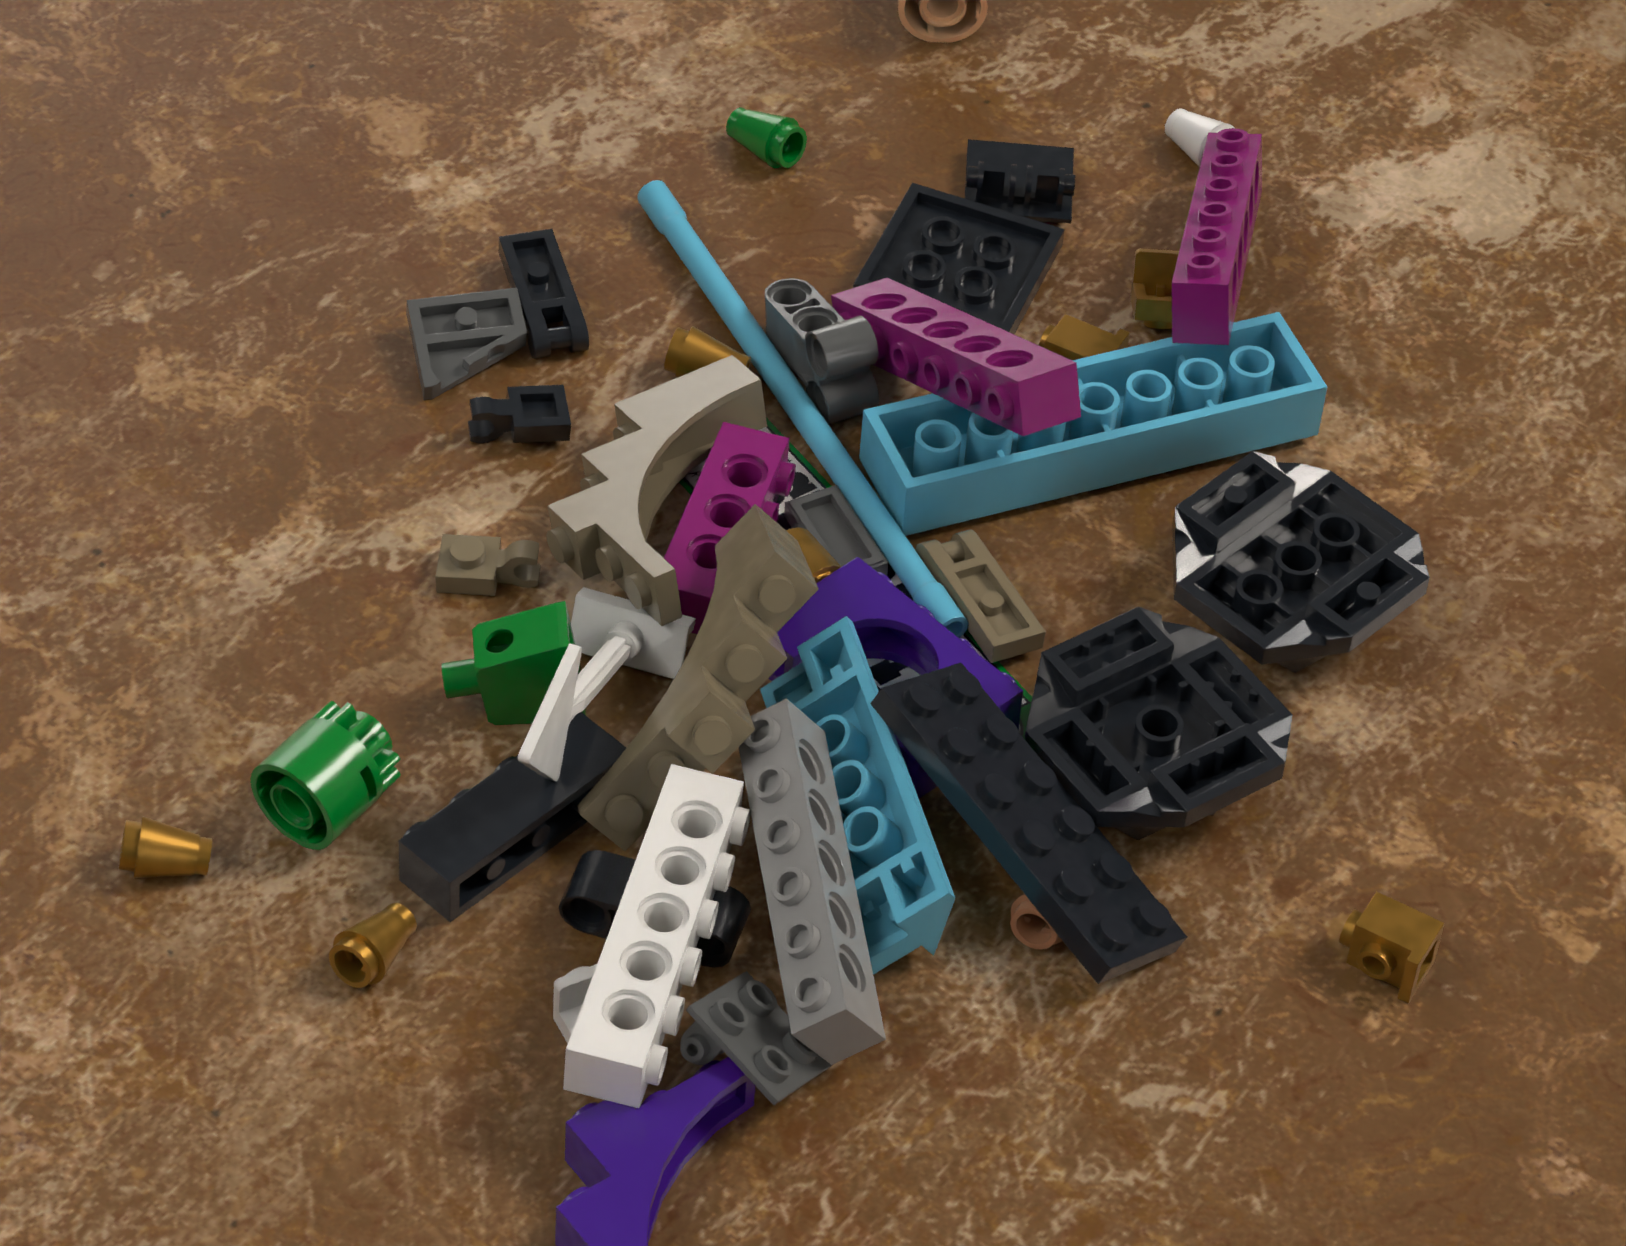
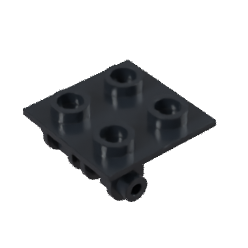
(1021, 179)

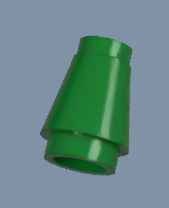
(768, 136)

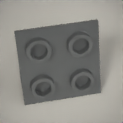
(755, 1035)

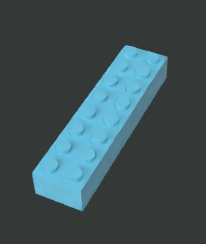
(1139, 417)

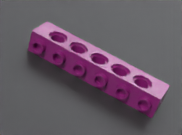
(1217, 238)
(965, 358)

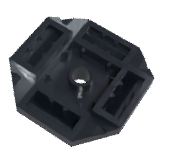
(1154, 723)

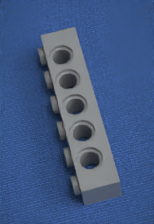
(810, 885)

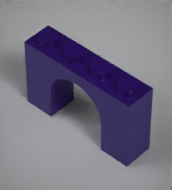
(893, 630)

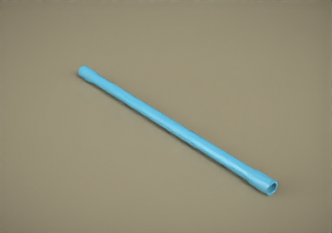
(925, 590)

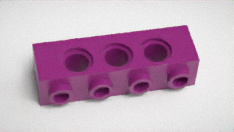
(739, 472)

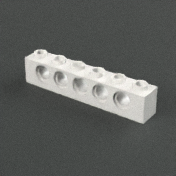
(655, 938)

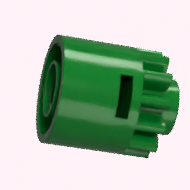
(325, 775)

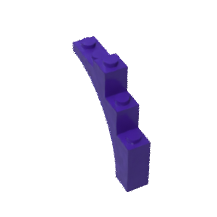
(636, 1154)

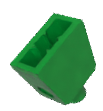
(512, 663)

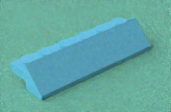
(888, 839)

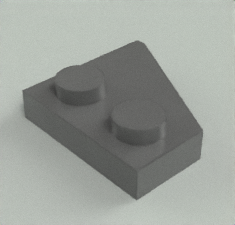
(463, 335)

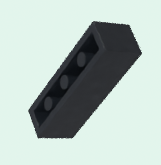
(502, 823)

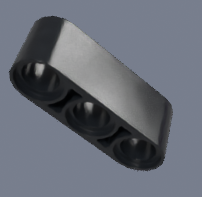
(599, 887)

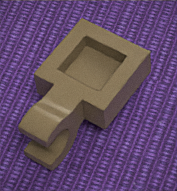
(478, 563)

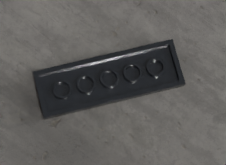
(1029, 821)

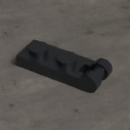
(545, 292)

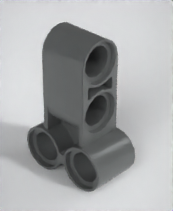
(823, 349)

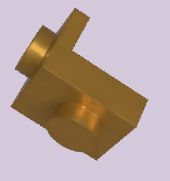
(1153, 287)

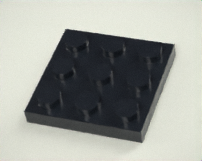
(965, 255)

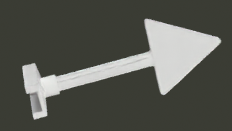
(616, 637)

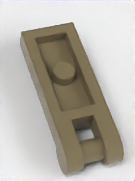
(984, 594)

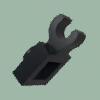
(528, 412)

